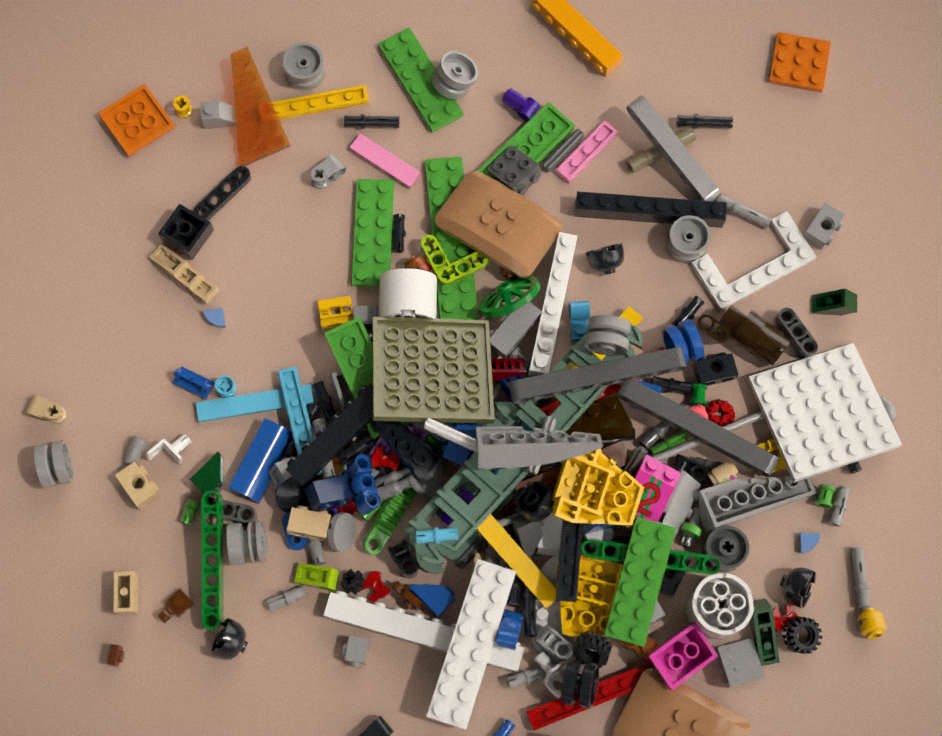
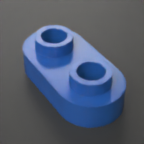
(294, 546)

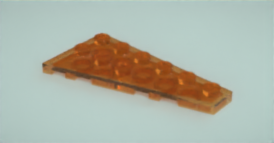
(256, 118)

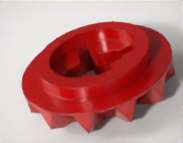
(725, 408)

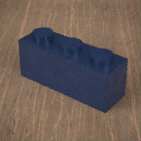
(330, 492)

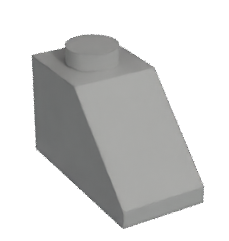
(217, 115)

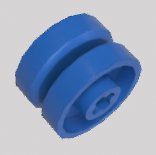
(686, 337)

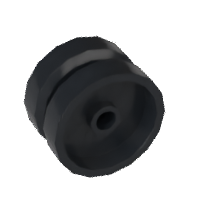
(580, 683)

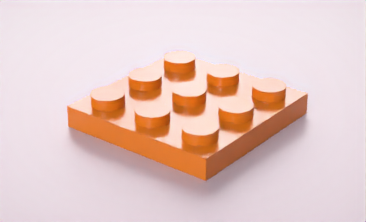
(799, 62)
(136, 120)

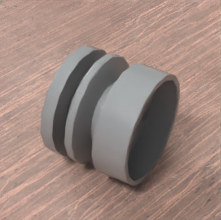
(246, 543)

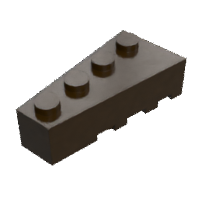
(604, 418)

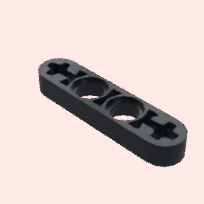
(220, 192)

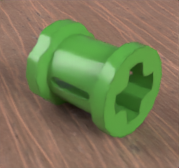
(828, 490)

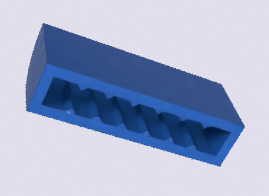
(266, 450)

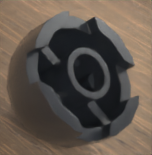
(606, 258)
(534, 502)
(798, 586)
(229, 640)

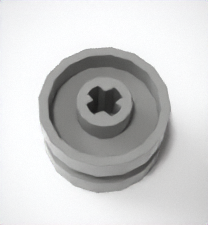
(304, 66)
(454, 75)
(688, 239)
(607, 335)
(53, 464)

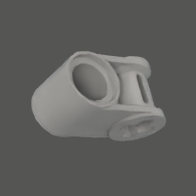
(327, 172)
(553, 642)

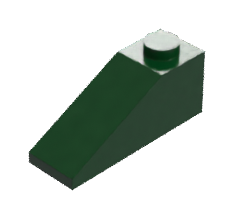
(764, 632)

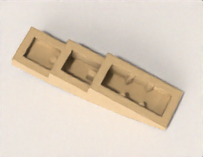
(184, 273)

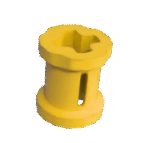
(182, 106)

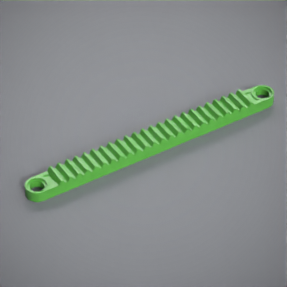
(391, 513)

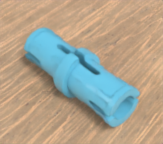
(437, 535)

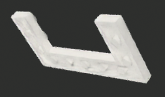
(729, 294)

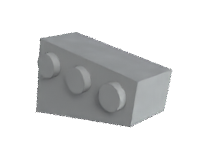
(513, 329)

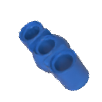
(367, 496)
(509, 629)

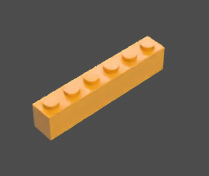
(580, 34)

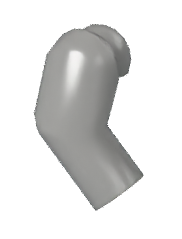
(889, 407)

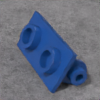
(193, 382)

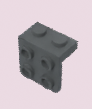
(515, 170)

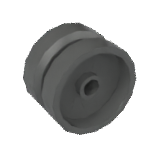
(733, 540)

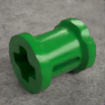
(698, 394)

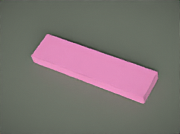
(586, 151)
(385, 161)

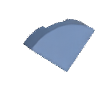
(215, 317)
(808, 541)

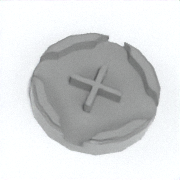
(342, 532)

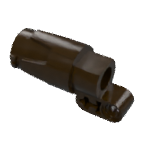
(750, 333)

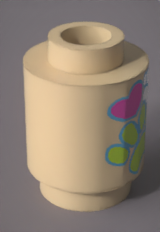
(723, 473)

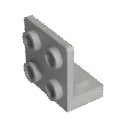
(739, 663)

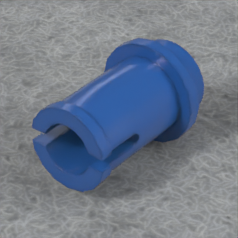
(505, 728)

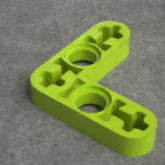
(446, 267)

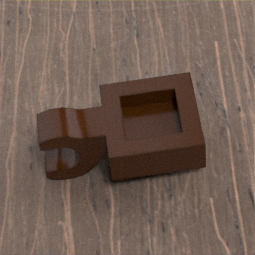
(178, 604)

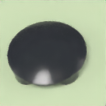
(291, 495)

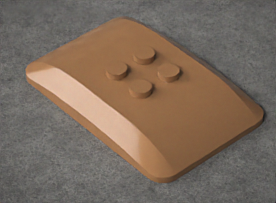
(499, 223)
(679, 712)

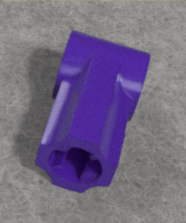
(525, 107)

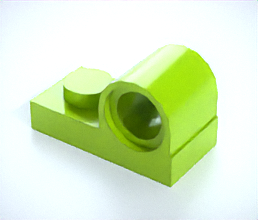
(317, 576)

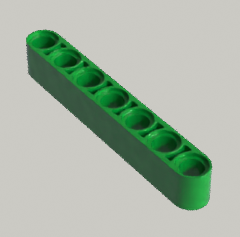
(679, 564)
(208, 569)

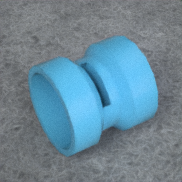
(223, 384)

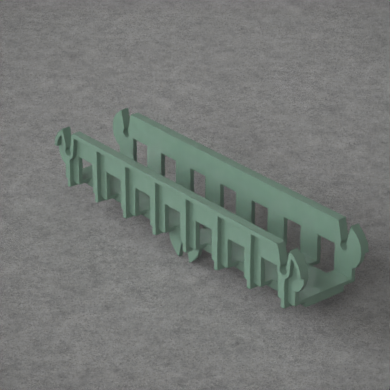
(496, 491)

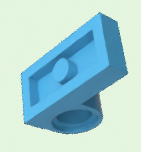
(579, 313)

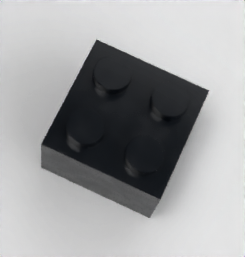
(186, 231)

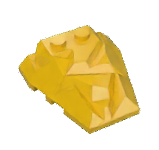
(595, 491)
(595, 597)

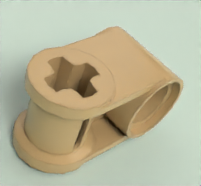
(44, 409)

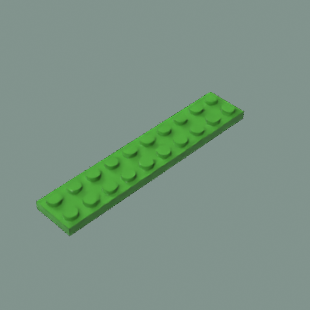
(459, 298)

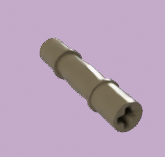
(652, 154)

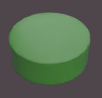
(691, 530)

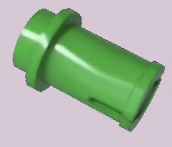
(189, 511)

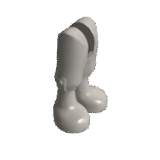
(393, 485)

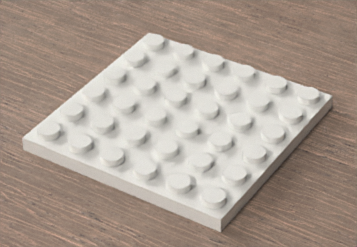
(824, 412)

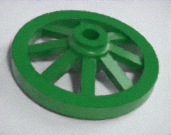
(505, 293)

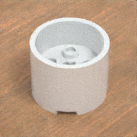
(408, 294)
(704, 603)

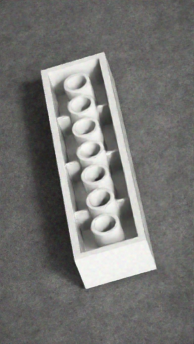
(471, 644)

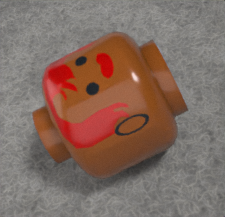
(417, 262)

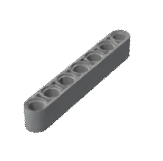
(672, 150)

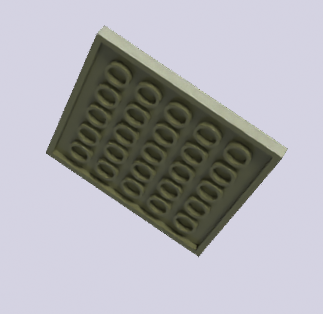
(432, 370)

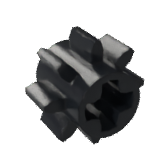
(353, 582)

